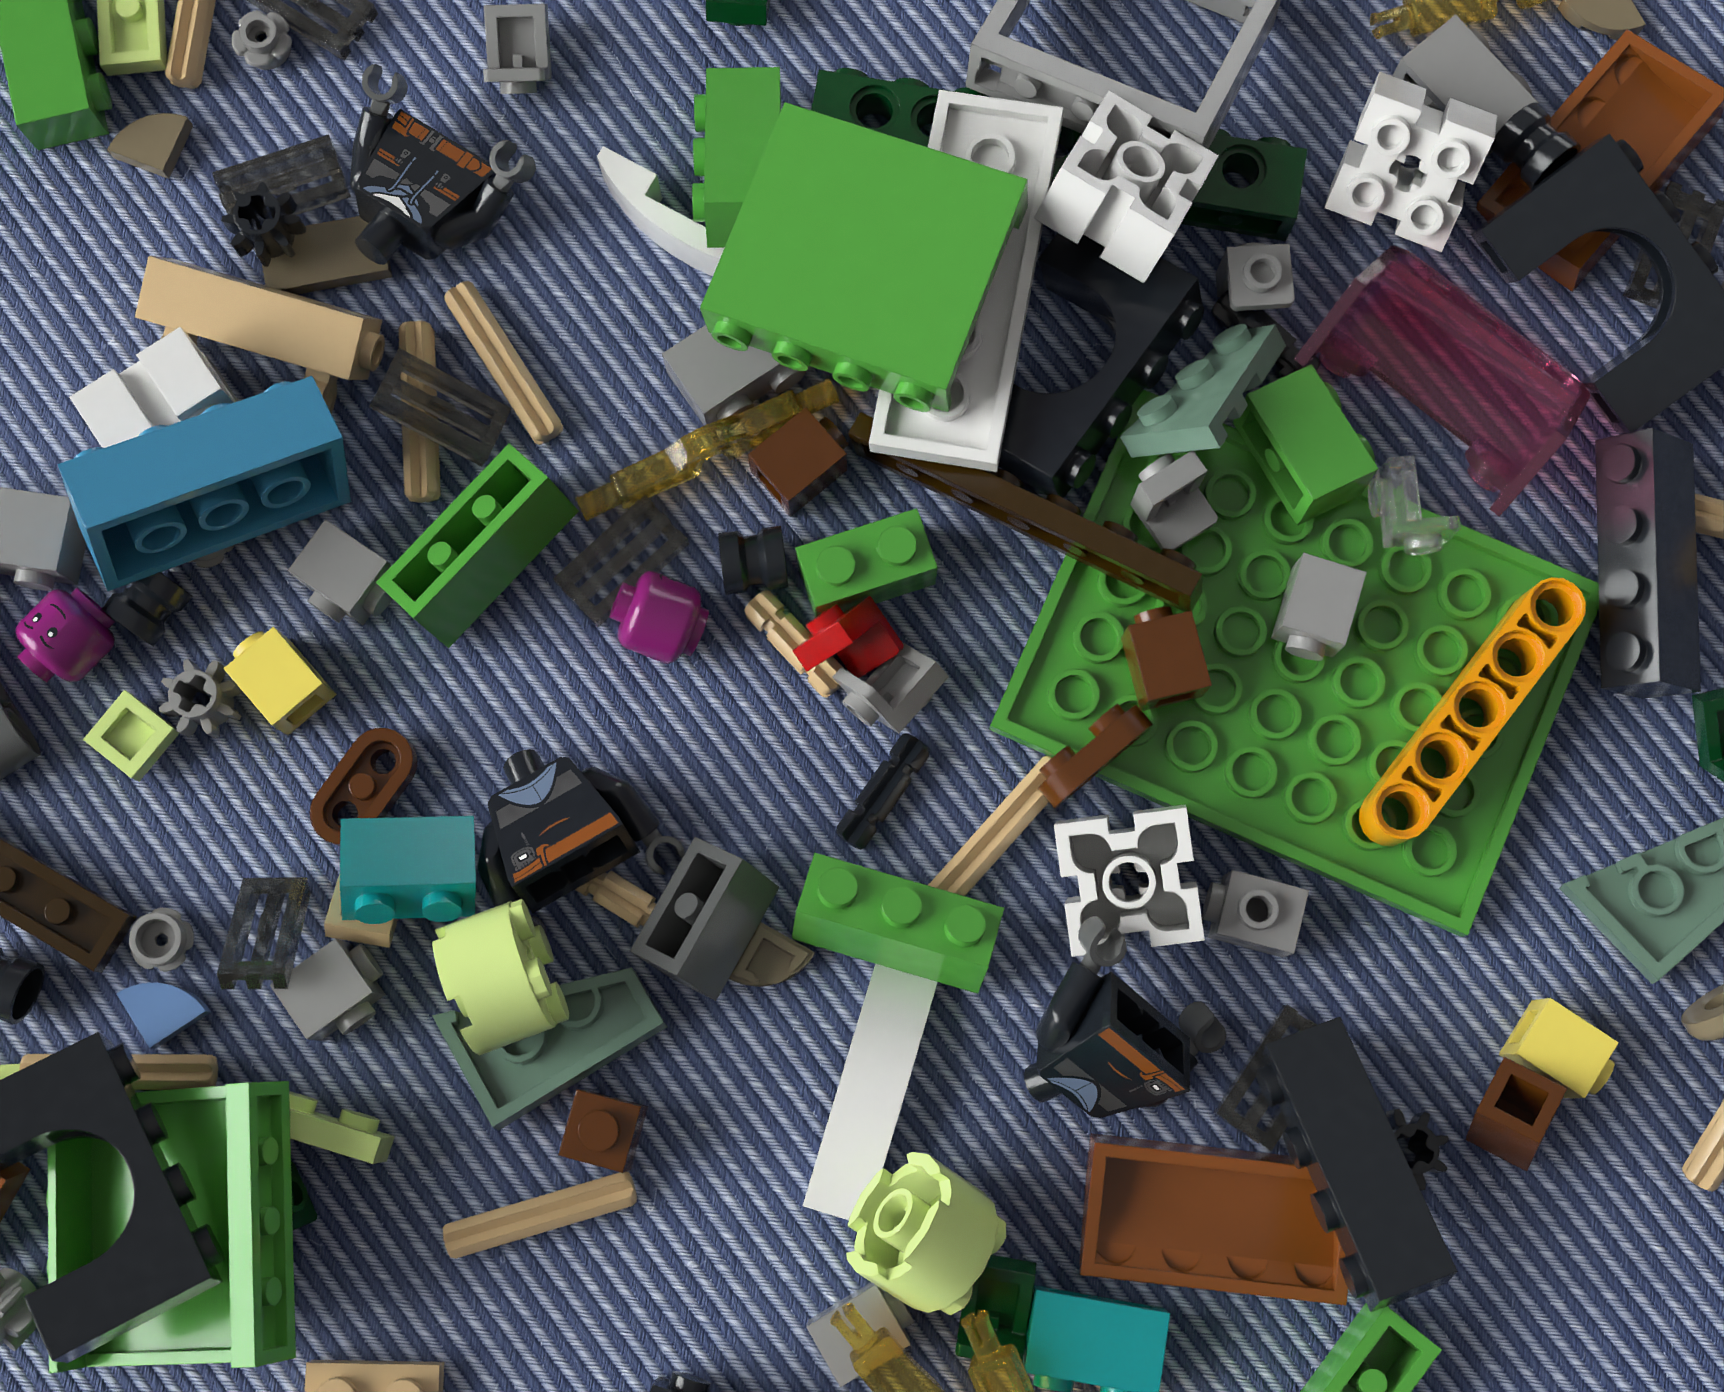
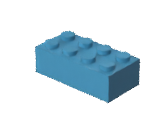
(207, 481)

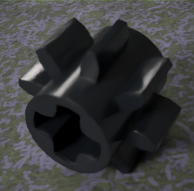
(263, 224)
(1421, 1143)

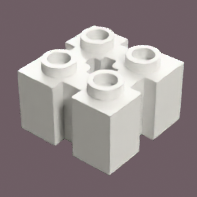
(1126, 186)
(1421, 198)
(161, 389)
(1154, 846)

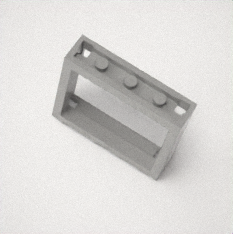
(1049, 80)

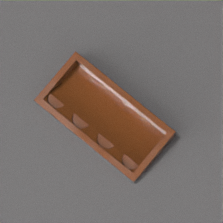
(1635, 97)
(1206, 1221)

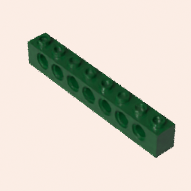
(1269, 163)

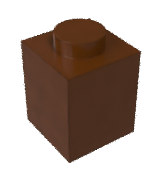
(799, 460)
(1165, 658)
(1515, 1113)
(603, 1130)

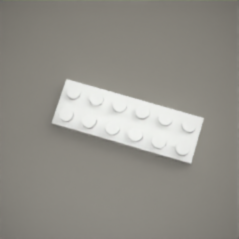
(1022, 142)

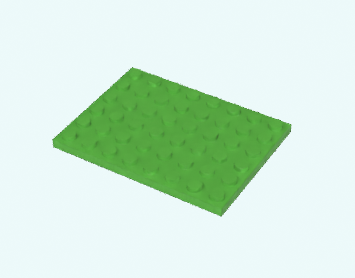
(1289, 741)

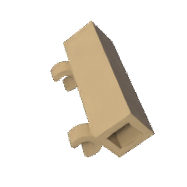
(262, 320)

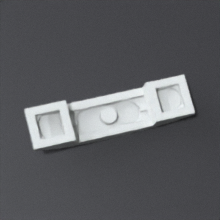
(640, 197)
(870, 1089)

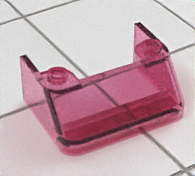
(1454, 366)

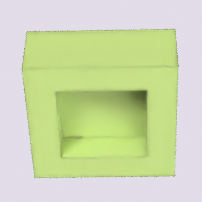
(131, 735)

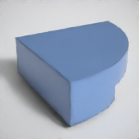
(161, 1010)

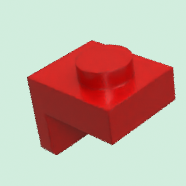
(857, 636)

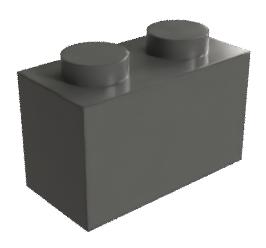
(705, 918)

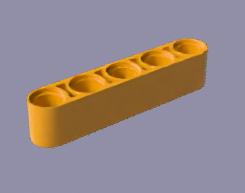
(1497, 695)

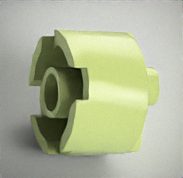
(499, 976)
(924, 1234)

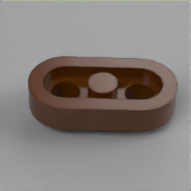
(1113, 735)
(360, 784)

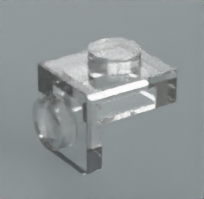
(1396, 500)

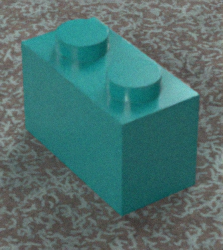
(407, 868)
(1094, 1342)

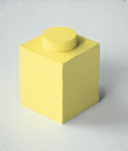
(278, 679)
(1561, 1048)

